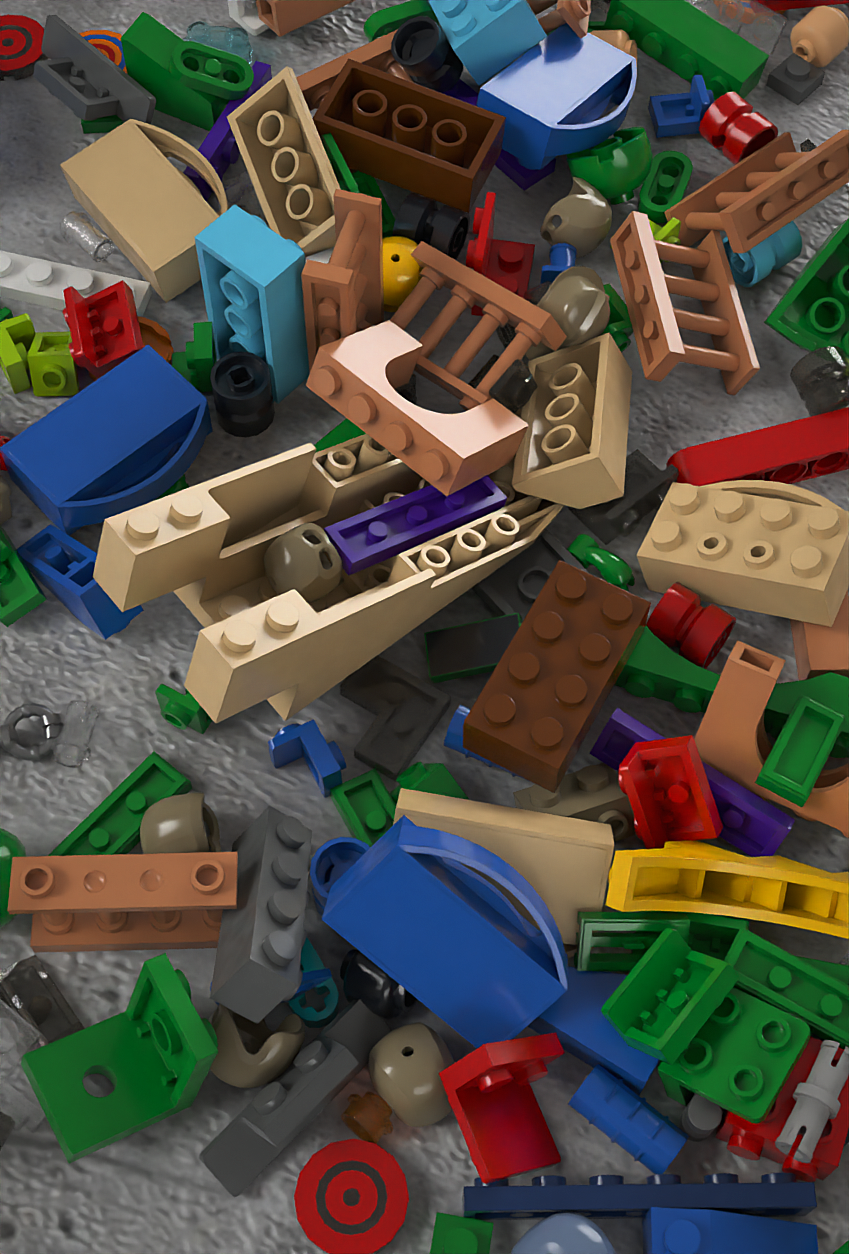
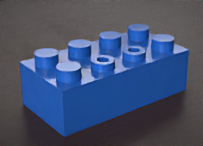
(559, 96)
(111, 443)
(452, 931)

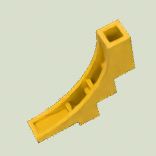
(721, 882)

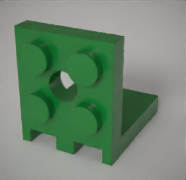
(149, 1053)

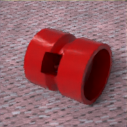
(734, 128)
(689, 626)

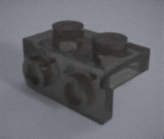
(643, 492)

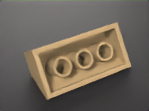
(287, 163)
(576, 425)

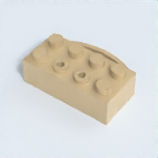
(147, 201)
(751, 548)
(558, 855)

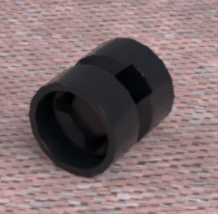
(426, 54)
(440, 228)
(242, 394)

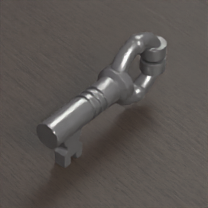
(10, 739)

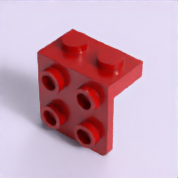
(759, 1139)

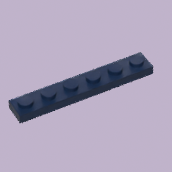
(612, 1199)

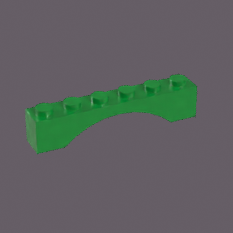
(665, 675)

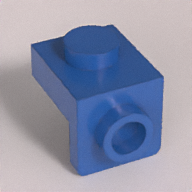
(680, 112)
(307, 741)

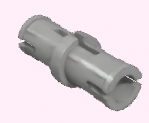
(815, 1102)

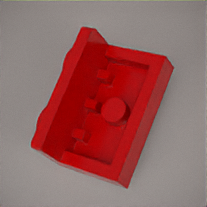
(102, 327)
(669, 792)

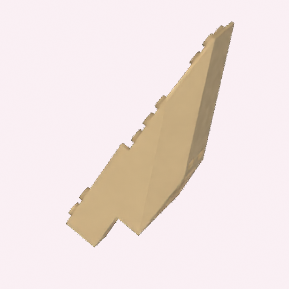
(278, 647)

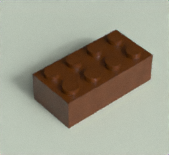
(411, 134)
(555, 675)

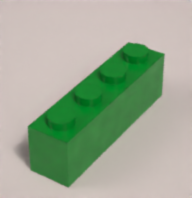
(690, 43)

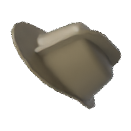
(577, 305)

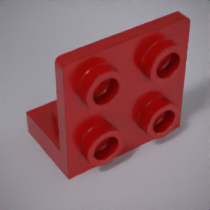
(498, 260)
(499, 1108)

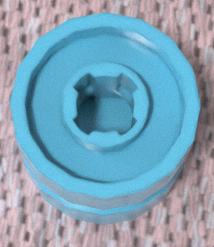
(766, 256)

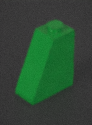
(147, 55)

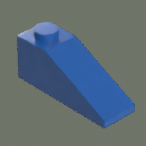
(67, 573)
(723, 1233)

